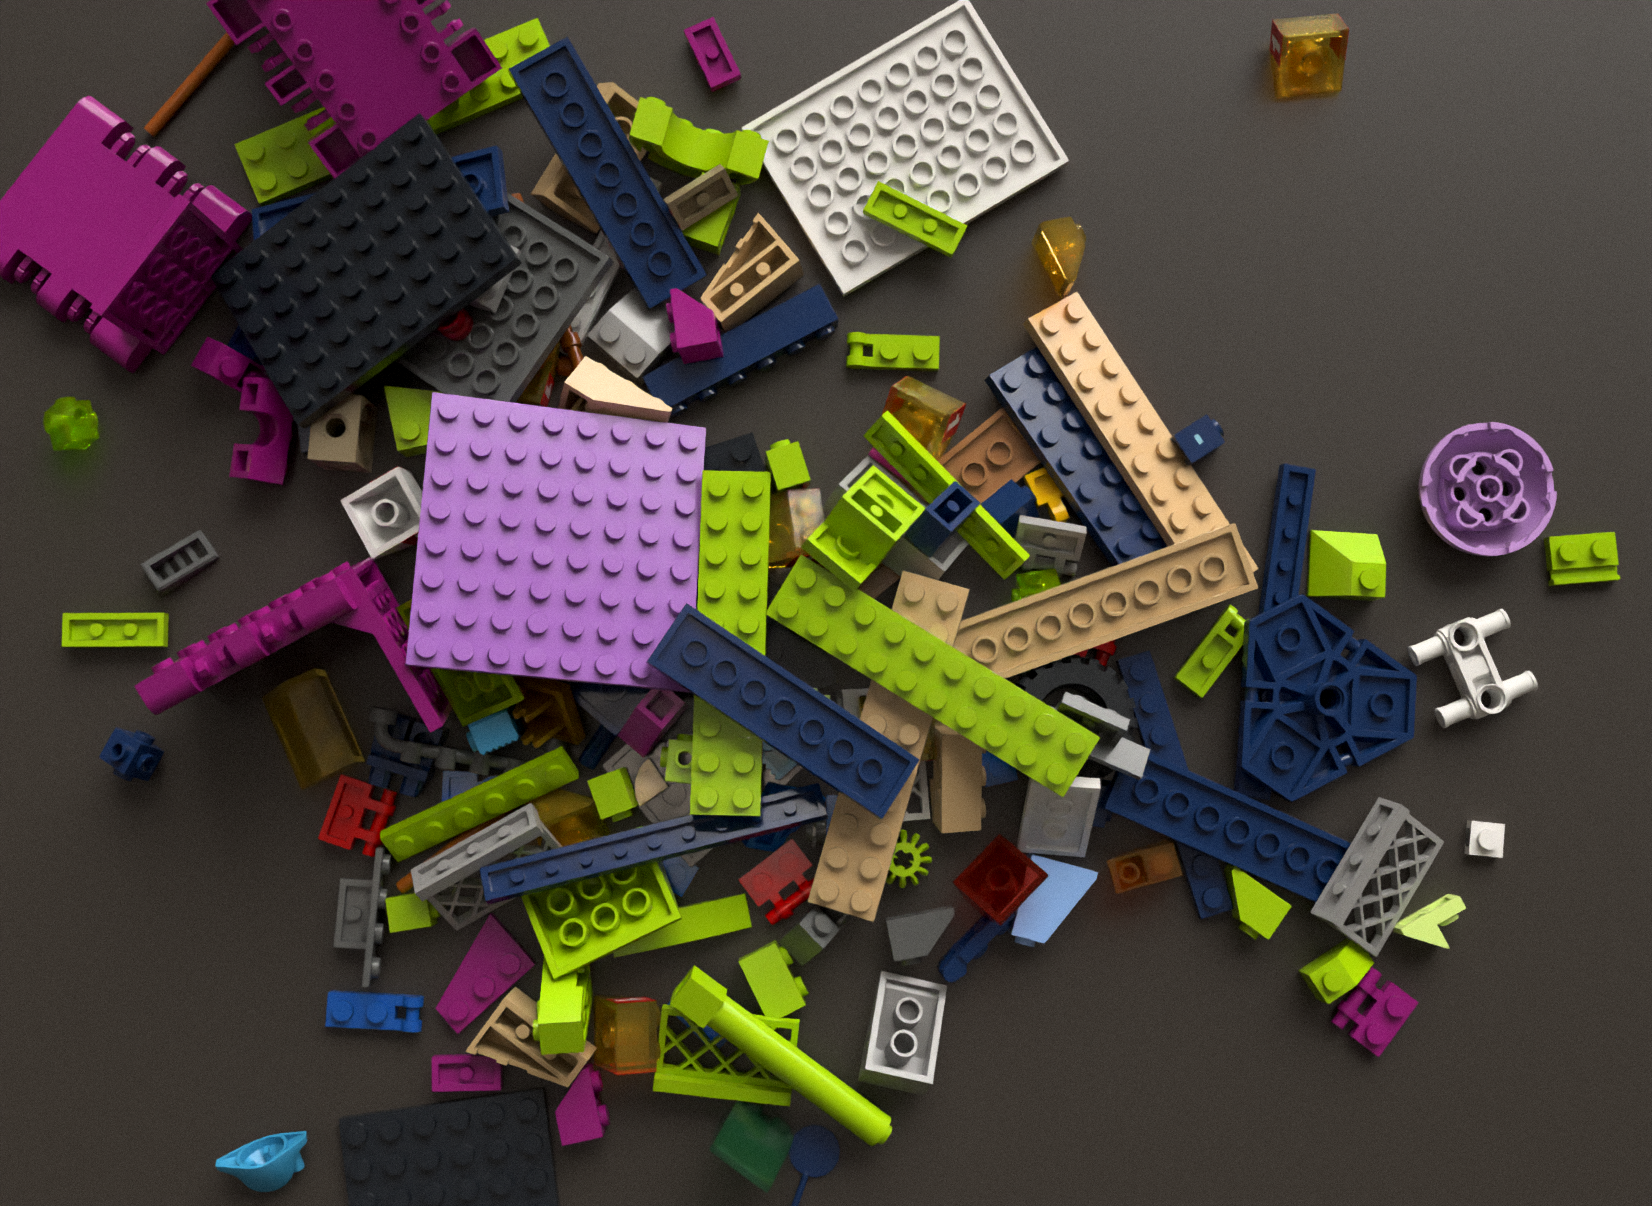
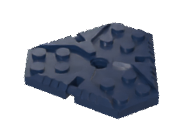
(1290, 736)

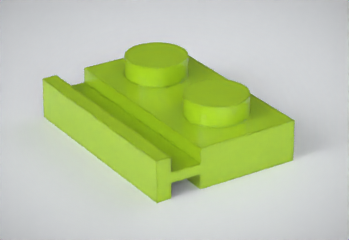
(1581, 558)

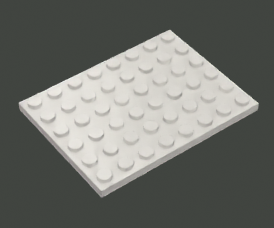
(920, 114)

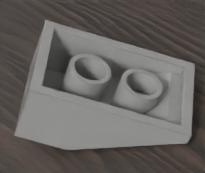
(634, 335)
(903, 1034)

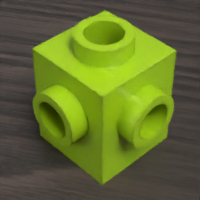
(670, 759)

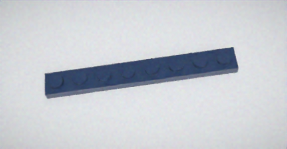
(1160, 736)

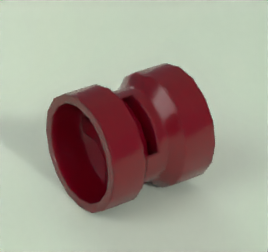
(458, 326)

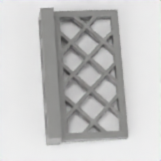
(471, 854)
(1362, 864)

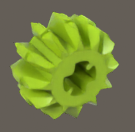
(906, 847)

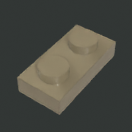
(701, 197)

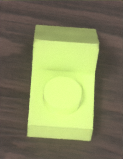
(1424, 922)

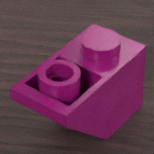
(696, 329)
(226, 364)
(651, 720)
(580, 1112)

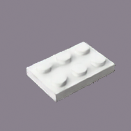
(1058, 823)

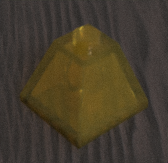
(1060, 250)
(569, 817)

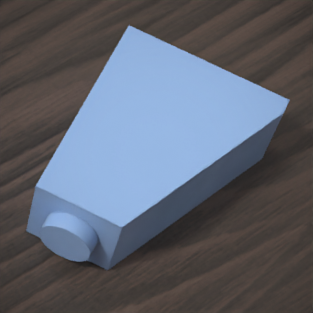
(1051, 901)

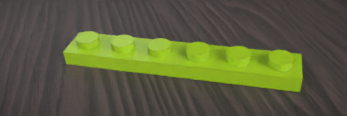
(931, 479)
(479, 804)

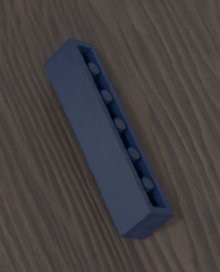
(745, 349)

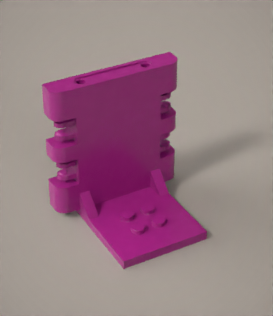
(363, 61)
(115, 235)
(345, 596)

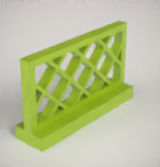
(718, 1082)

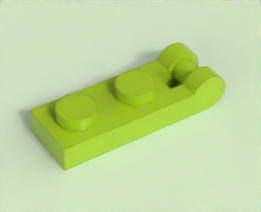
(893, 352)
(1212, 653)

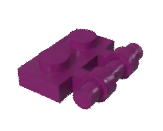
(1381, 1018)

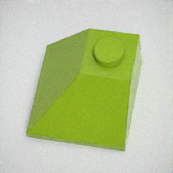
(1345, 566)

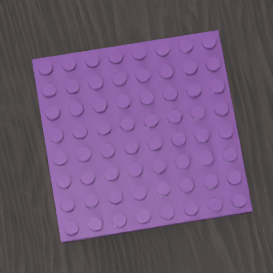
(553, 541)

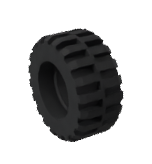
(1091, 678)

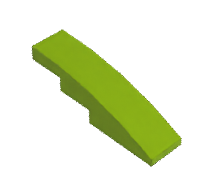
(697, 922)

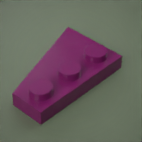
(484, 975)

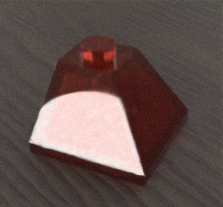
(999, 880)

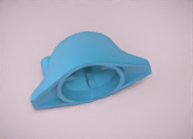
(266, 1162)

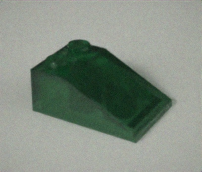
(752, 1142)

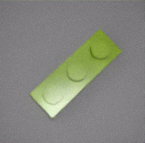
(914, 219)
(115, 629)

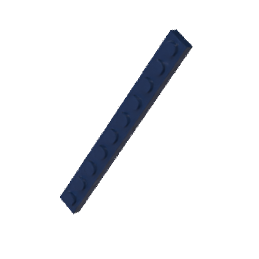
(1282, 566)
(648, 845)

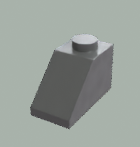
(916, 933)

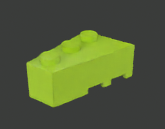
(409, 418)
(563, 1011)

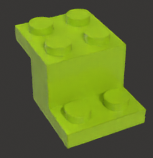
(863, 528)

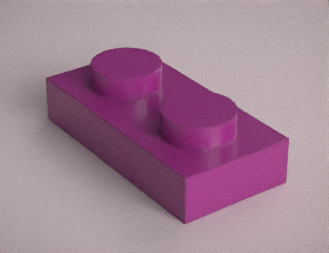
(712, 54)
(466, 1073)

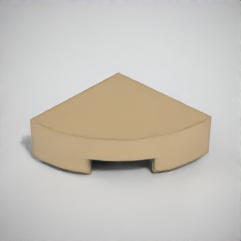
(648, 782)

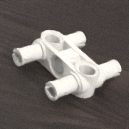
(1472, 668)

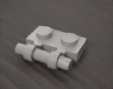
(1050, 539)

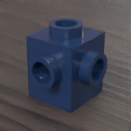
(131, 754)

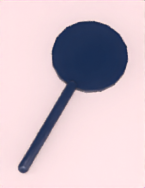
(813, 1154)

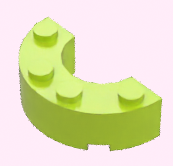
(691, 150)

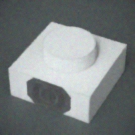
(1484, 839)

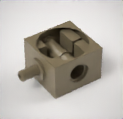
(355, 447)

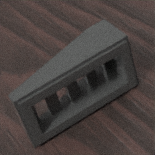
(163, 558)

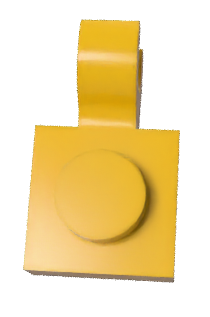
(1047, 494)

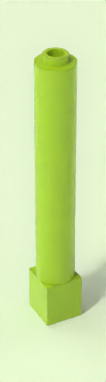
(707, 1004)

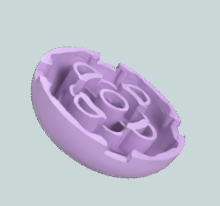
(1506, 457)

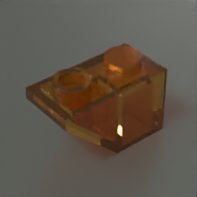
(1144, 866)

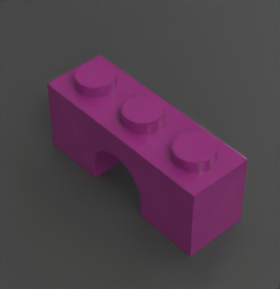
(267, 457)

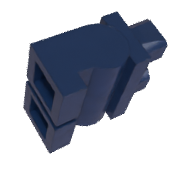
(386, 763)

